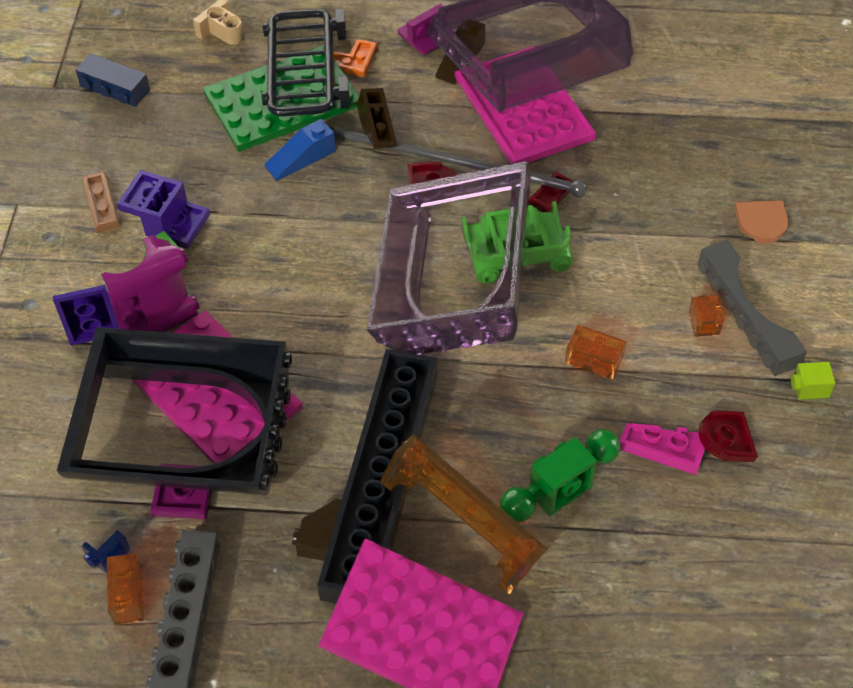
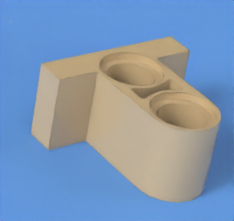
(219, 22)

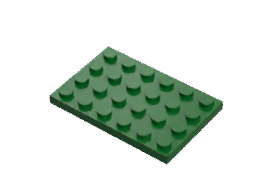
(249, 123)

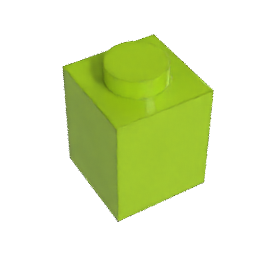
(813, 380)

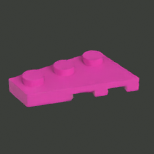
(669, 447)

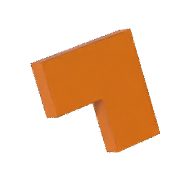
(358, 60)

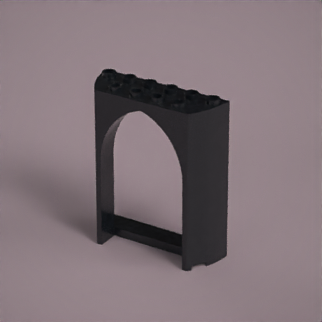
(242, 365)

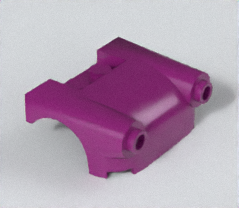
(153, 292)

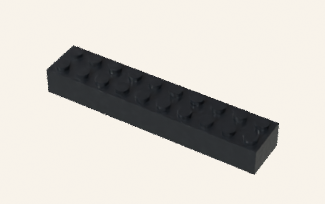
(368, 506)

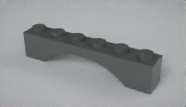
(776, 345)

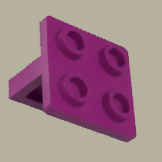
(416, 31)

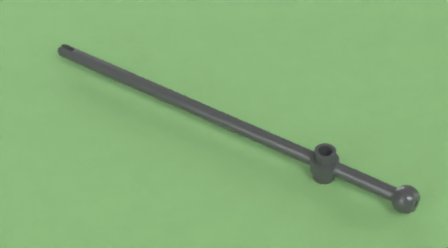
(576, 188)

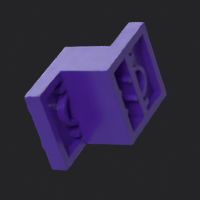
(163, 207)

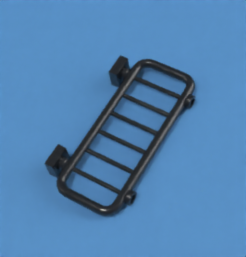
(332, 92)

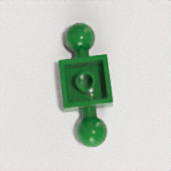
(561, 475)

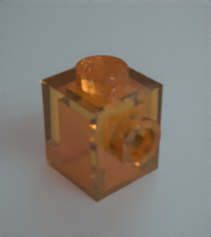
(706, 315)

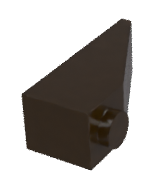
(473, 36)
(376, 118)

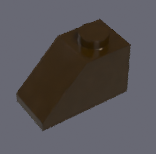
(316, 531)

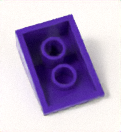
(83, 312)

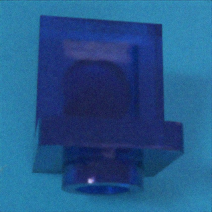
(113, 546)

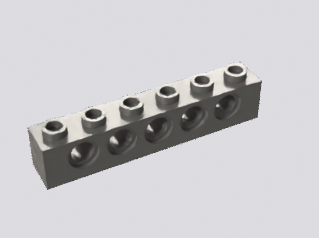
(205, 549)

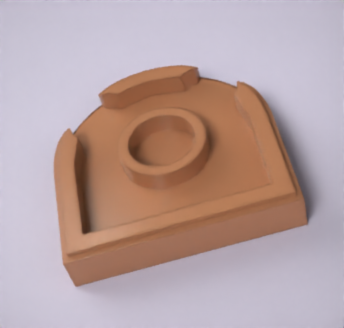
(762, 220)

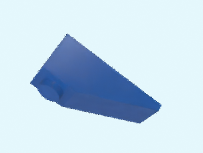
(302, 150)

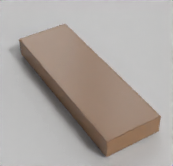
(101, 202)

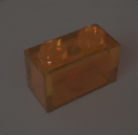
(595, 351)
(125, 589)

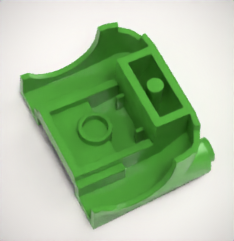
(543, 242)

